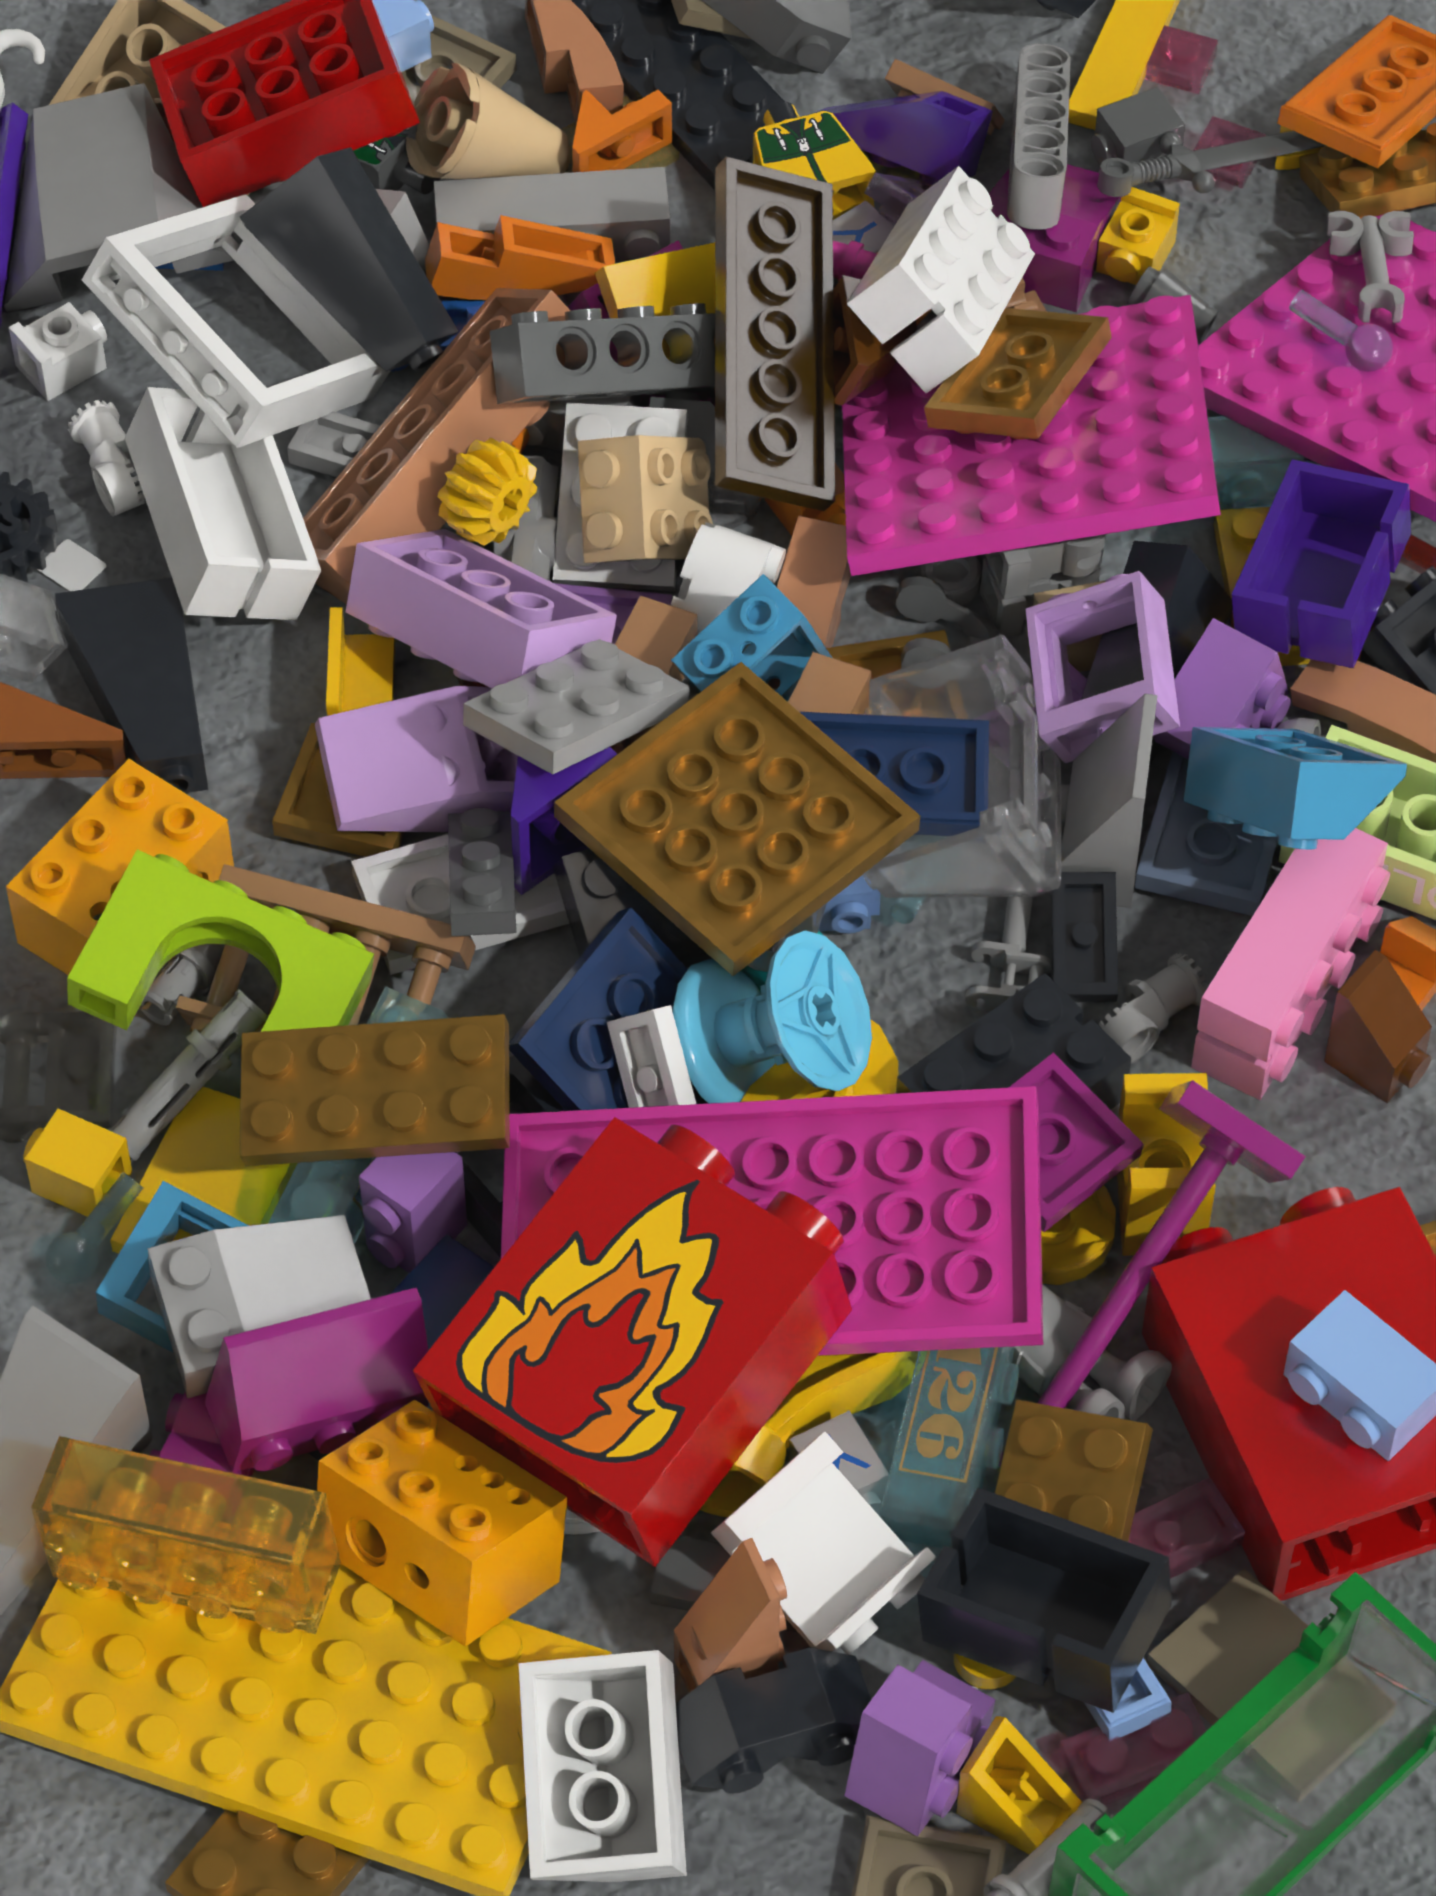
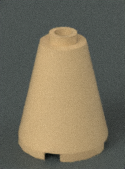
(480, 131)

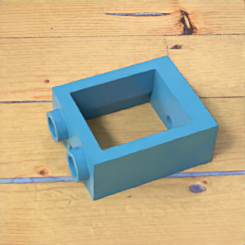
(770, 629)
(130, 1272)

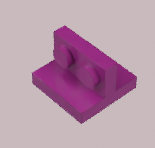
(1078, 1139)

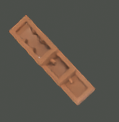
(1370, 704)

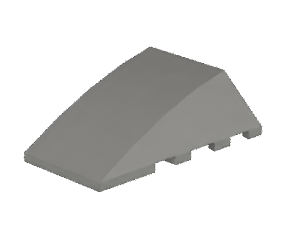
(89, 175)

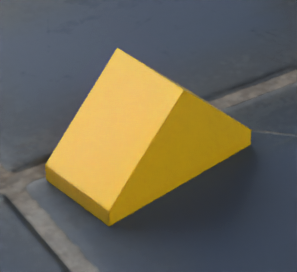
(1013, 1789)

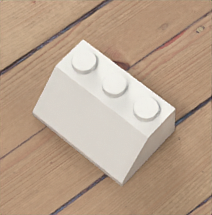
(602, 1768)

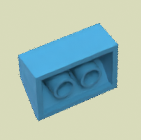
(1286, 782)

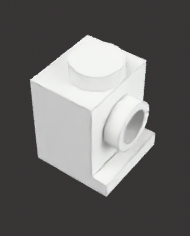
(59, 349)

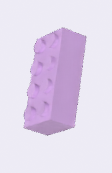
(469, 606)

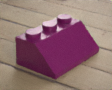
(315, 1380)

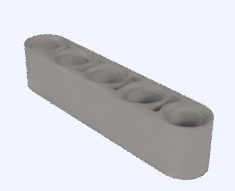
(1039, 137)

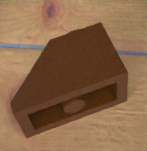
(858, 354)
(1378, 1031)

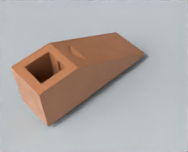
(734, 1621)

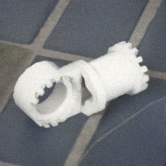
(109, 456)

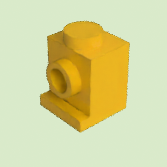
(1138, 236)

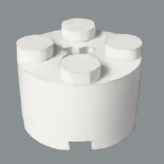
(722, 568)

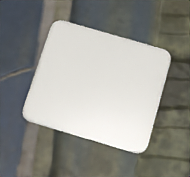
(72, 566)

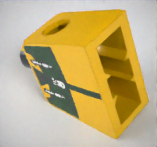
(815, 149)

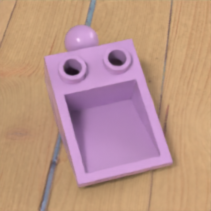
(412, 764)

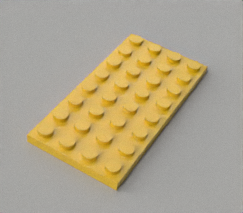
(342, 1735)

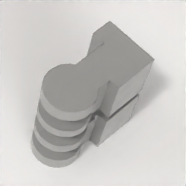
(1016, 574)

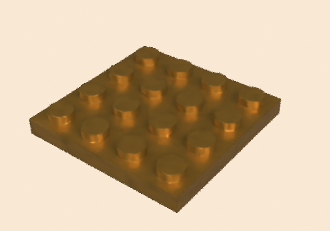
(736, 817)

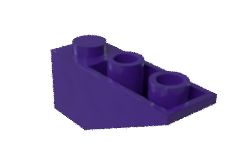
(919, 132)

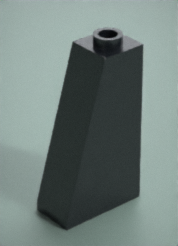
(353, 260)
(1191, 603)
(139, 672)

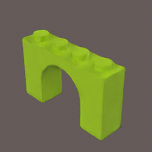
(168, 909)

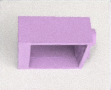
(1076, 616)

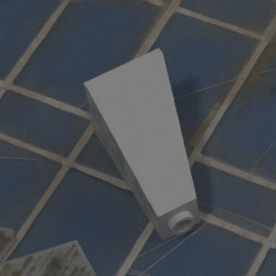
(51, 1390)

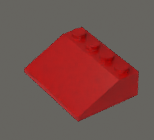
(279, 93)

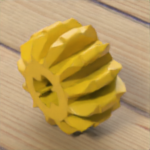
(487, 491)

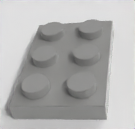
(575, 706)

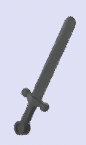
(1119, 175)

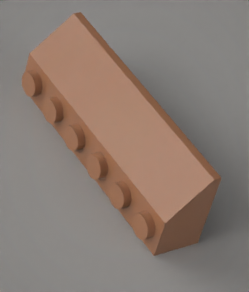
(401, 468)

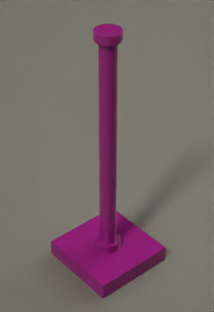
(1226, 1139)

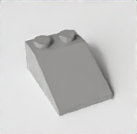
(1108, 799)
(247, 1281)

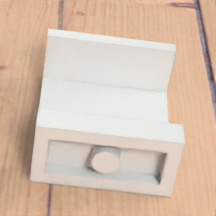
(829, 1547)

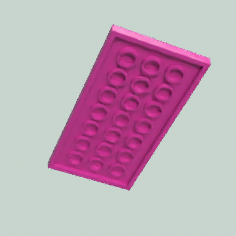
(920, 1184)

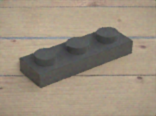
(481, 873)

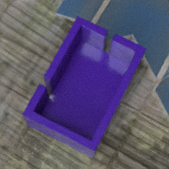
(1322, 562)

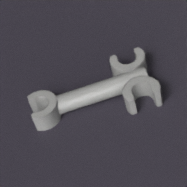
(1374, 238)

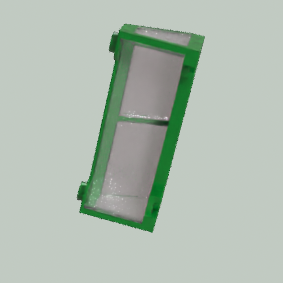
(1277, 1770)

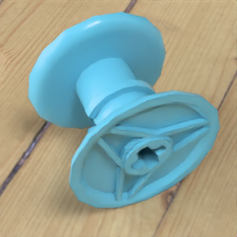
(804, 1015)

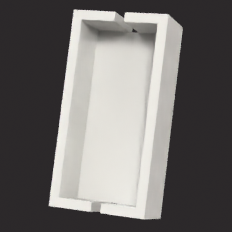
(949, 259)
(221, 513)

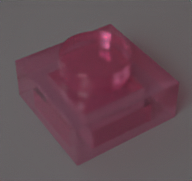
(1181, 59)
(1224, 132)

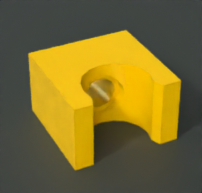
(1165, 1160)

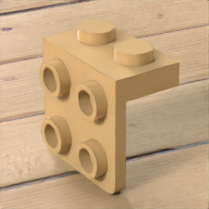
(642, 497)

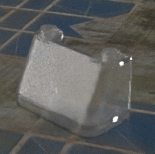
(1020, 833)

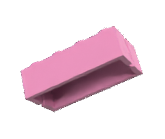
(1288, 960)

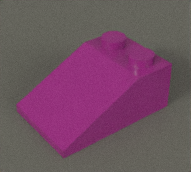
(1069, 250)

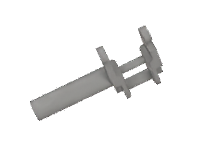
(1009, 955)

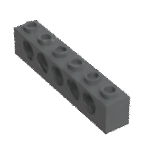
(530, 371)

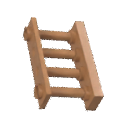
(373, 925)

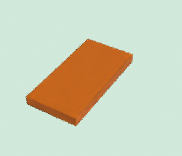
(1370, 94)

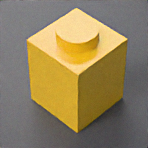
(75, 1161)

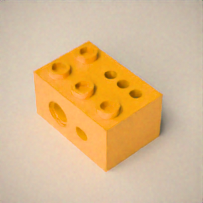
(75, 874)
(443, 1521)

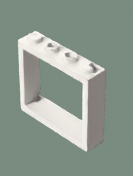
(197, 355)

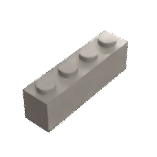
(609, 203)

